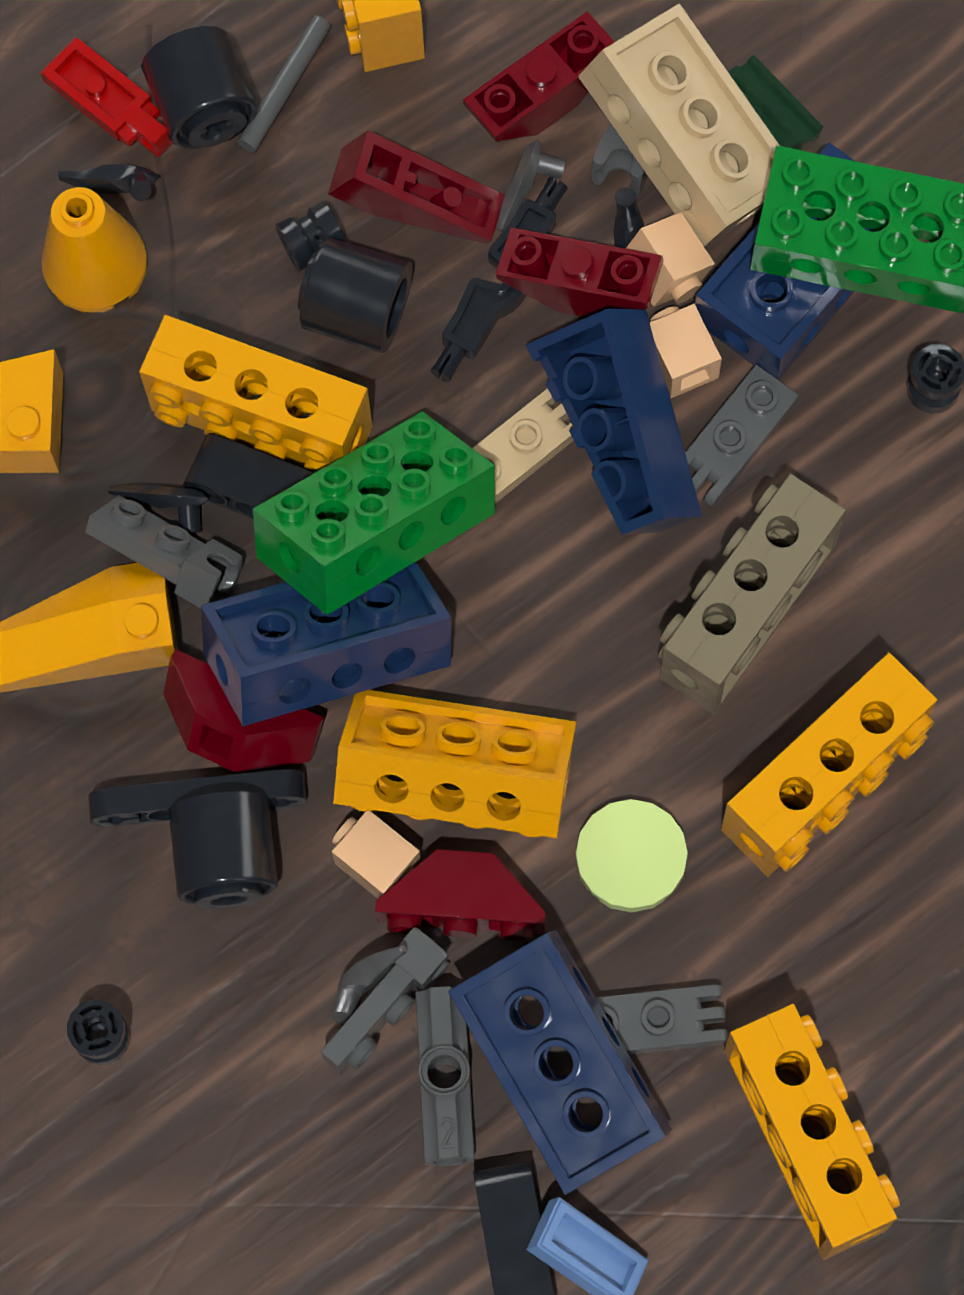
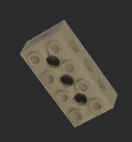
(750, 593)

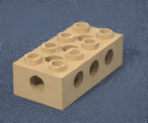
(685, 122)

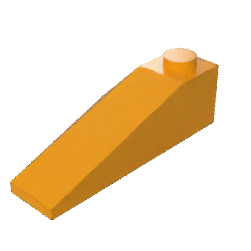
(90, 630)

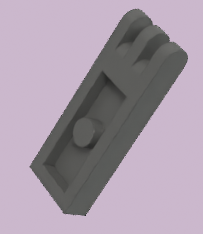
(739, 432)
(665, 1019)

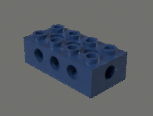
(764, 331)
(287, 655)
(539, 1094)

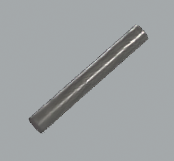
(284, 83)

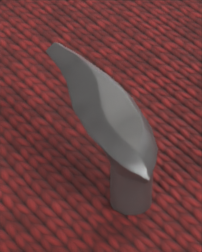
(521, 183)
(361, 978)

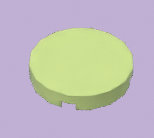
(631, 855)

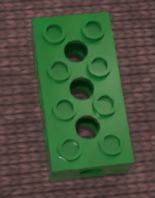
(846, 255)
(374, 512)

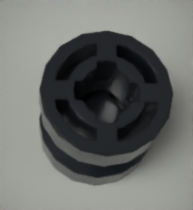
(305, 235)
(934, 390)
(106, 1040)

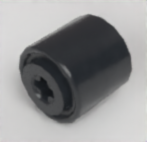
(199, 87)
(354, 294)
(223, 849)

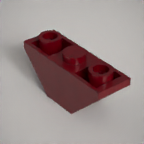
(540, 84)
(577, 274)
(214, 731)
(462, 896)

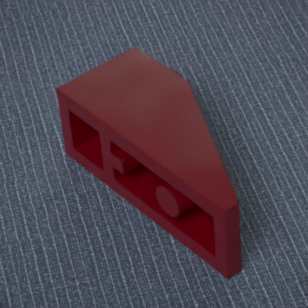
(413, 189)

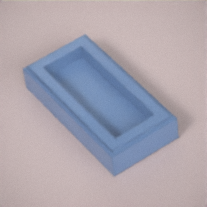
(586, 1251)

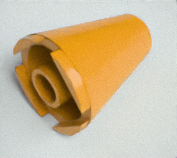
(91, 253)

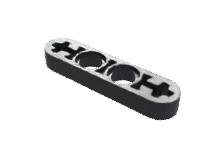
(152, 800)

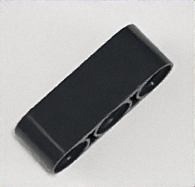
(239, 475)
(508, 1223)

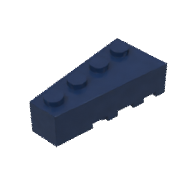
(622, 416)

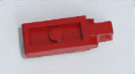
(106, 97)

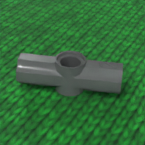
(447, 1111)

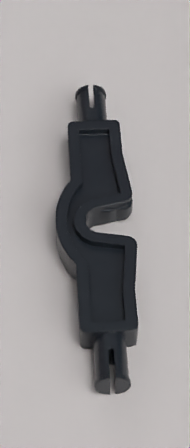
(486, 301)

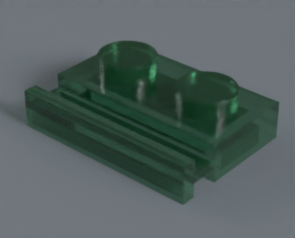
(776, 106)

